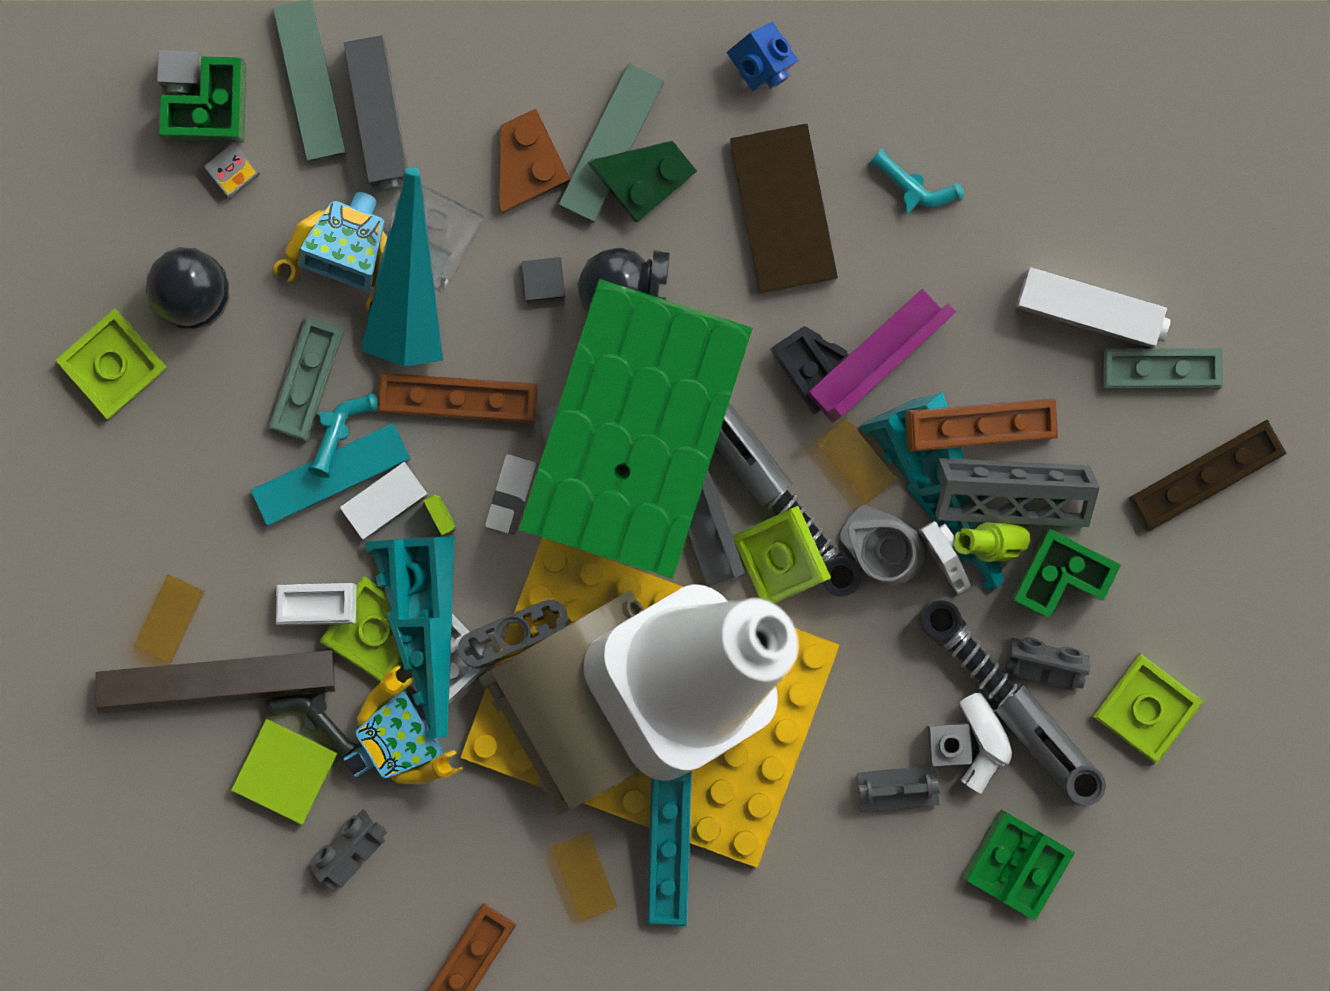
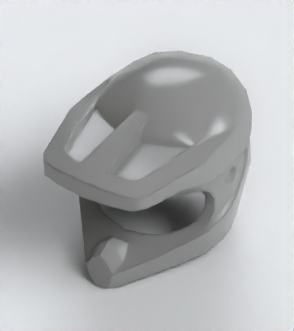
(883, 545)

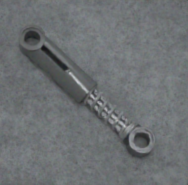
(769, 485)
(1016, 706)

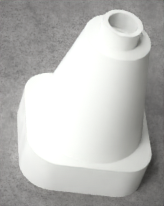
(690, 677)

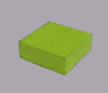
(440, 514)

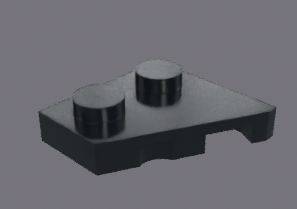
(807, 360)

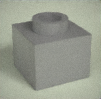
(179, 71)
(937, 736)

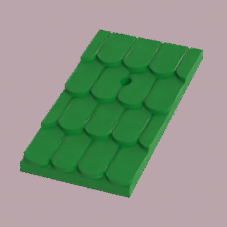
(635, 428)

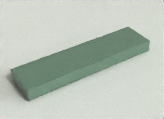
(309, 80)
(612, 136)

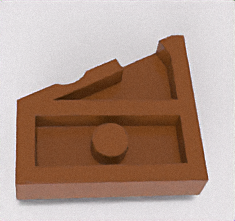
(527, 161)

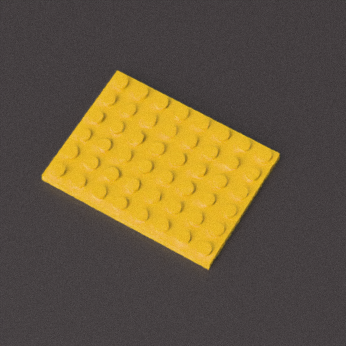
(732, 794)

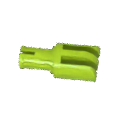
(993, 541)

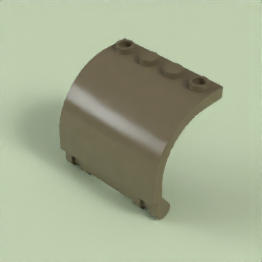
(557, 714)

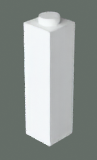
(1093, 308)

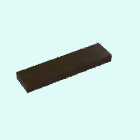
(1207, 475)

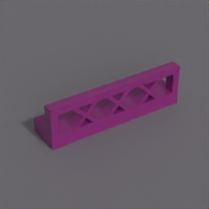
(879, 355)

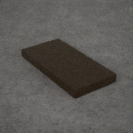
(783, 208)

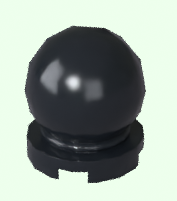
(624, 269)
(187, 288)

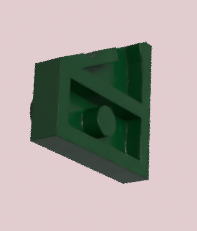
(643, 175)

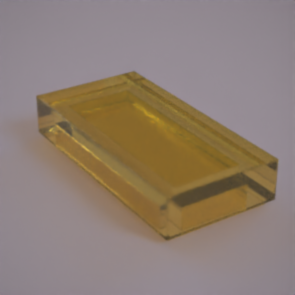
(856, 460)
(169, 618)
(584, 876)

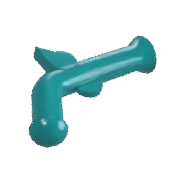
(913, 183)
(335, 430)

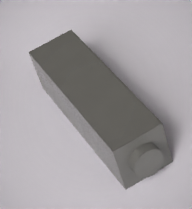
(376, 112)

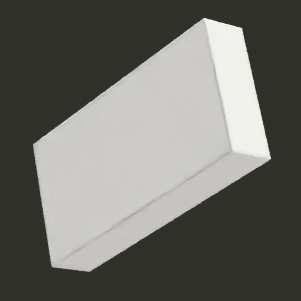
(383, 500)
(316, 604)

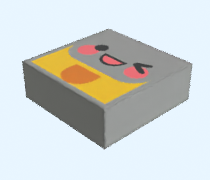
(231, 170)

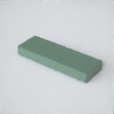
(1162, 368)
(306, 378)

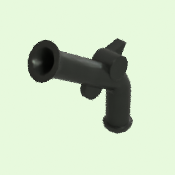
(315, 718)

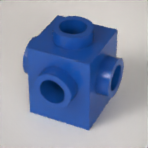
(763, 57)

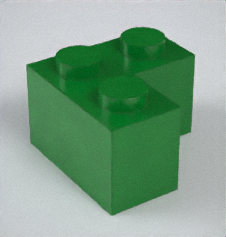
(216, 113)
(1062, 563)

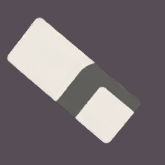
(510, 494)

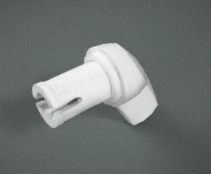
(990, 737)

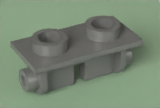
(1066, 665)
(898, 788)
(334, 861)

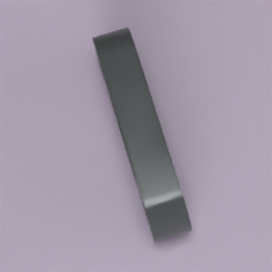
(489, 654)

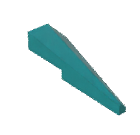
(404, 307)
(920, 469)
(420, 595)

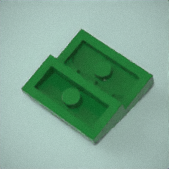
(1018, 864)

